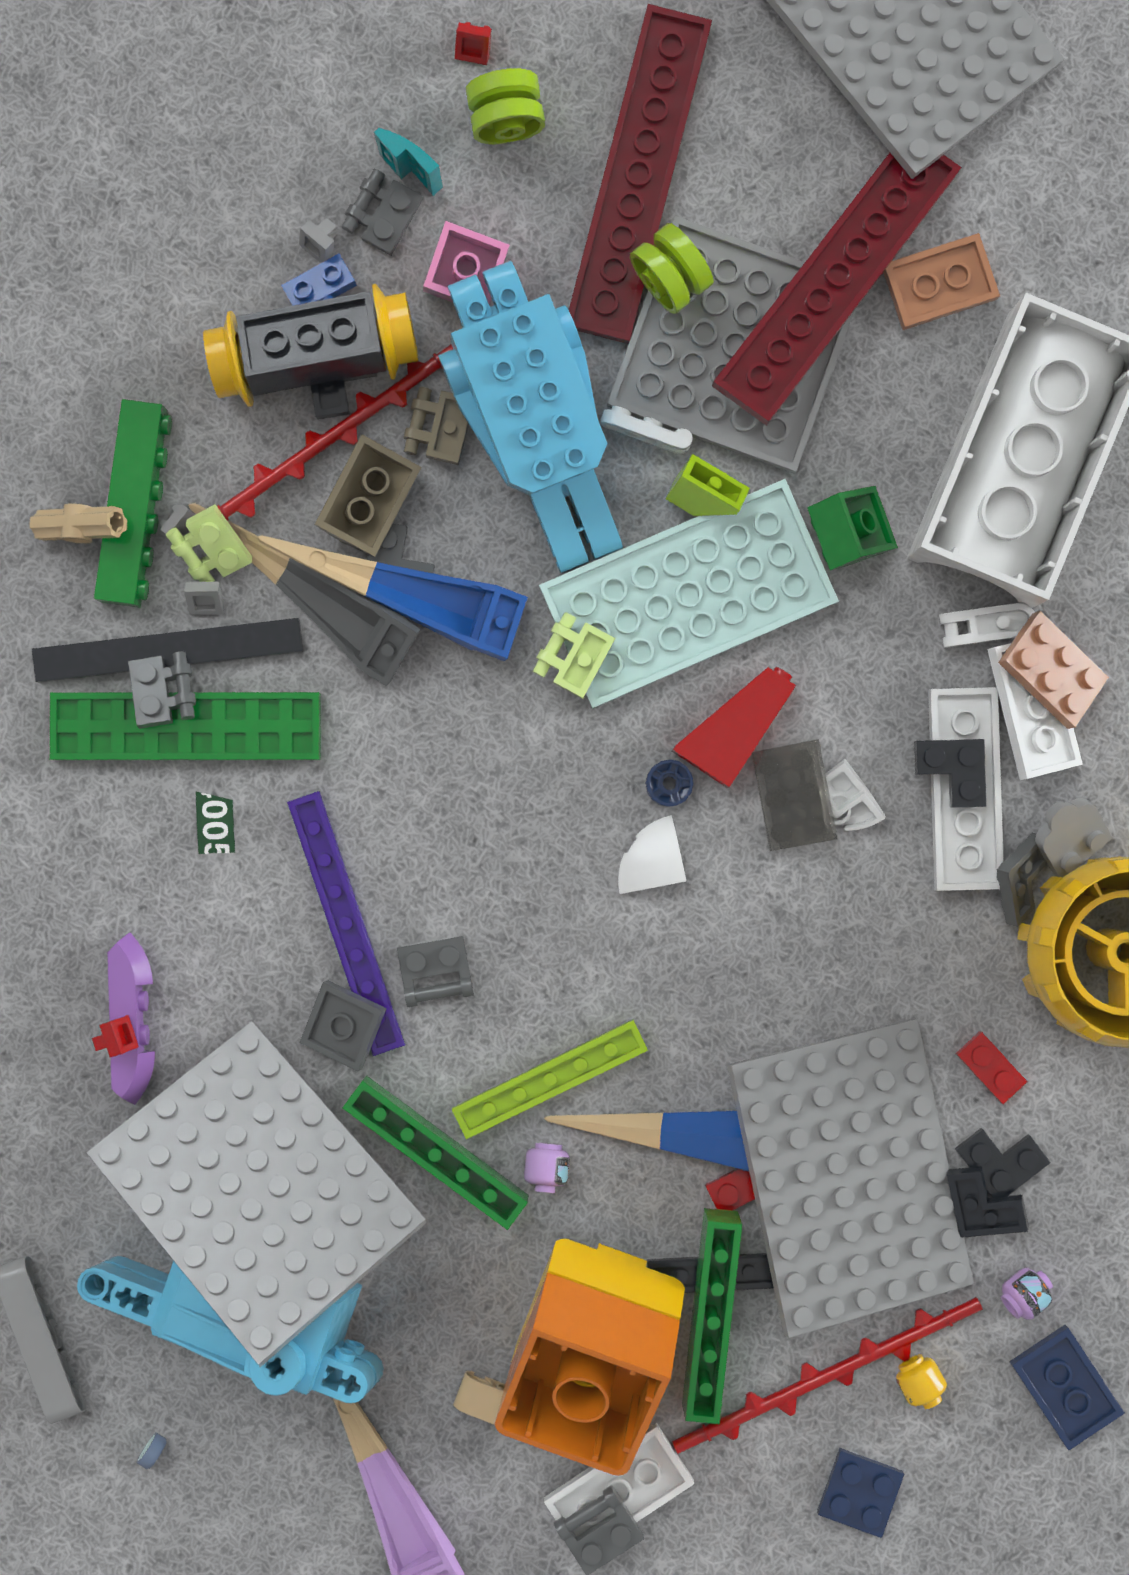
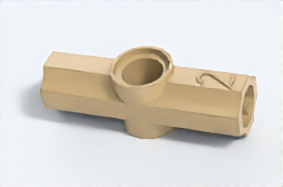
(78, 523)

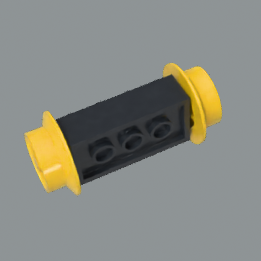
(310, 344)

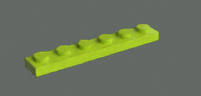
(549, 1079)

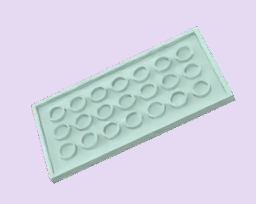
(694, 591)

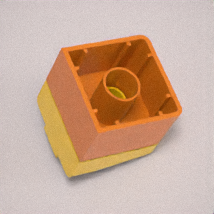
(592, 1356)

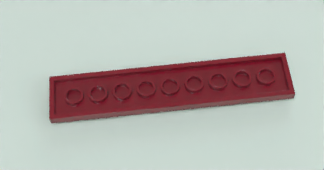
(638, 170)
(831, 285)

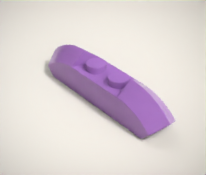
(126, 974)

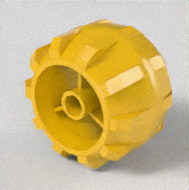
(1050, 952)

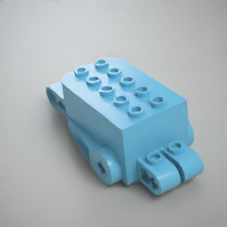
(532, 407)
(180, 1314)

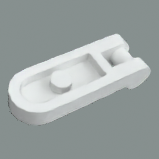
(646, 430)
(985, 624)

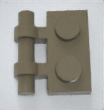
(448, 429)

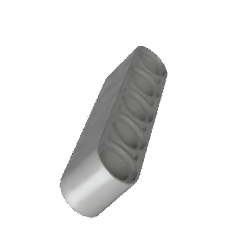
(38, 1342)

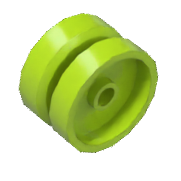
(505, 106)
(671, 268)

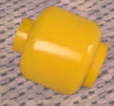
(921, 1381)

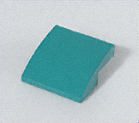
(405, 157)

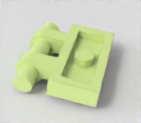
(217, 540)
(583, 659)

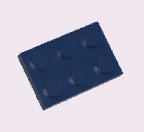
(1067, 1387)

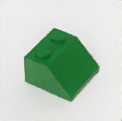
(852, 527)

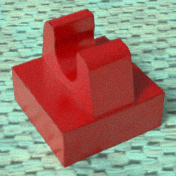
(473, 43)
(116, 1037)

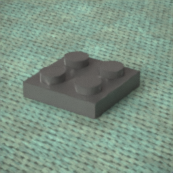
(342, 1025)

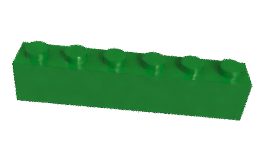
(134, 490)
(436, 1152)
(711, 1315)

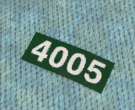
(214, 824)

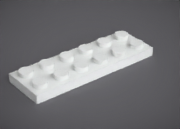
(967, 838)

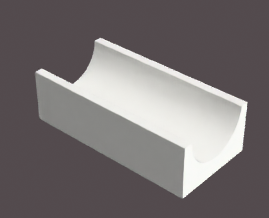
(1029, 451)

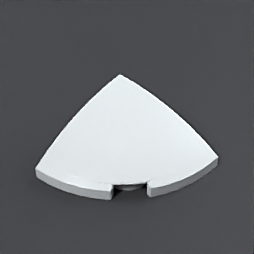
(851, 799)
(652, 859)

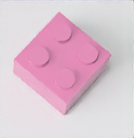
(462, 255)

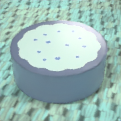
(152, 1451)

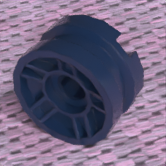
(682, 788)

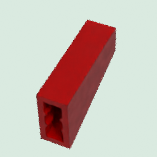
(734, 730)

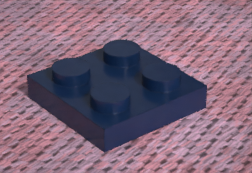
(860, 1492)

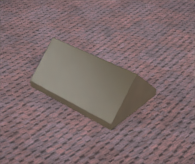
(367, 496)

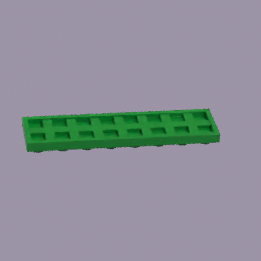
(223, 727)

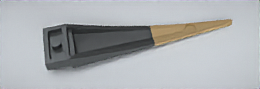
(363, 629)

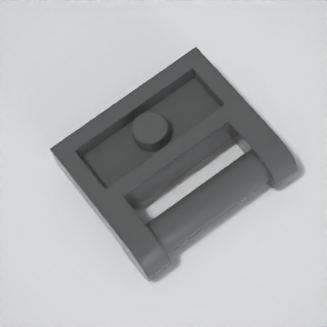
(431, 960)
(606, 1538)

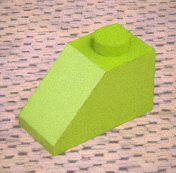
(706, 490)

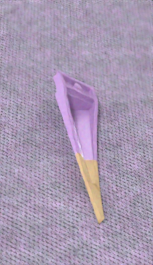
(405, 1524)

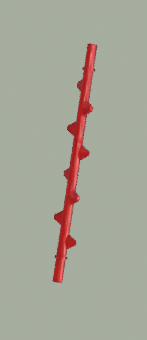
(344, 430)
(842, 1371)

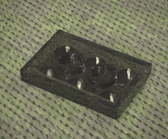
(794, 795)

